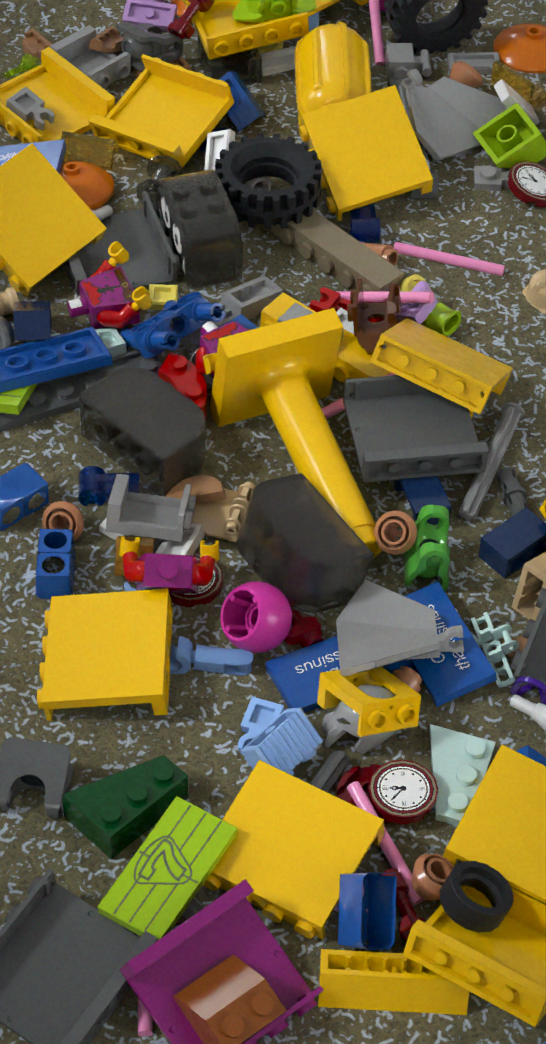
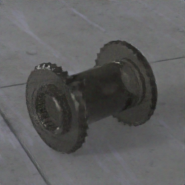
(158, 168)

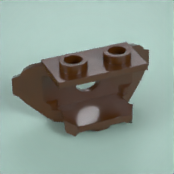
(360, 312)

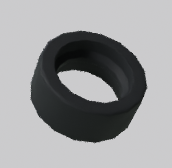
(465, 911)

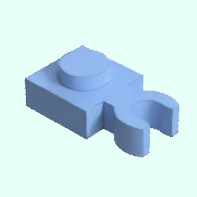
(257, 717)

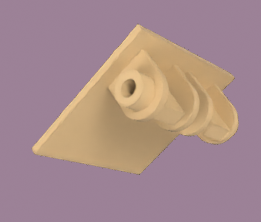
(225, 516)

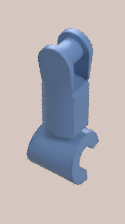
(209, 658)

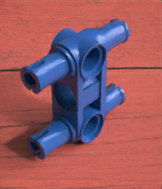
(187, 316)

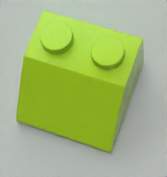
(511, 138)

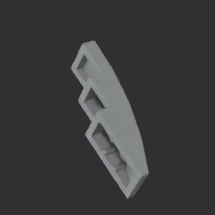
(244, 299)

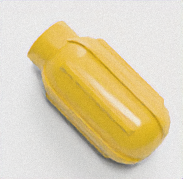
(330, 67)

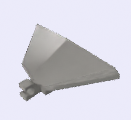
(448, 114)
(388, 628)

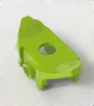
(263, 10)

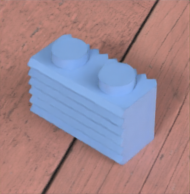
(284, 742)

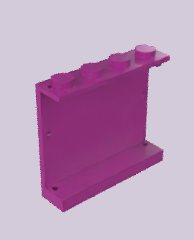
(201, 944)

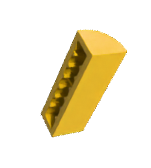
(385, 984)

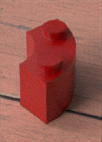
(185, 379)

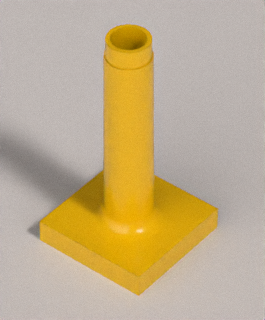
(283, 374)

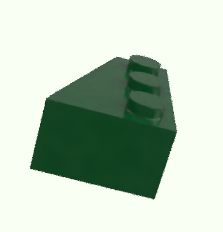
(125, 804)

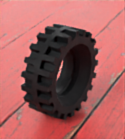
(436, 34)
(274, 159)

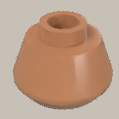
(465, 74)
(64, 516)
(387, 530)
(429, 875)

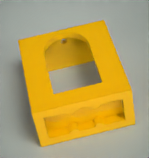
(375, 714)

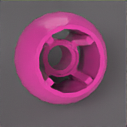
(256, 617)

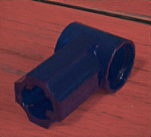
(365, 225)
(96, 485)

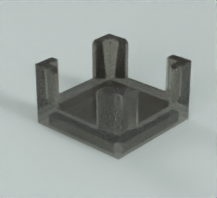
(246, 66)

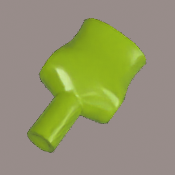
(443, 319)

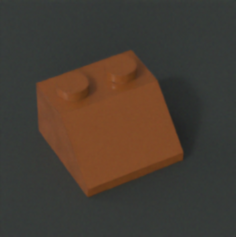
(229, 1003)

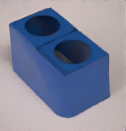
(19, 484)
(57, 544)
(381, 904)

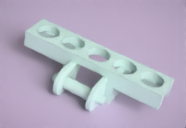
(502, 649)

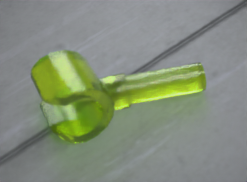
(27, 63)

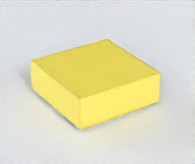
(161, 294)

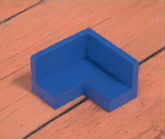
(245, 107)

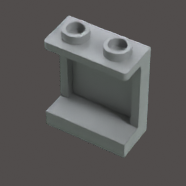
(98, 66)
(148, 514)

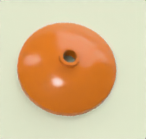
(523, 47)
(89, 181)

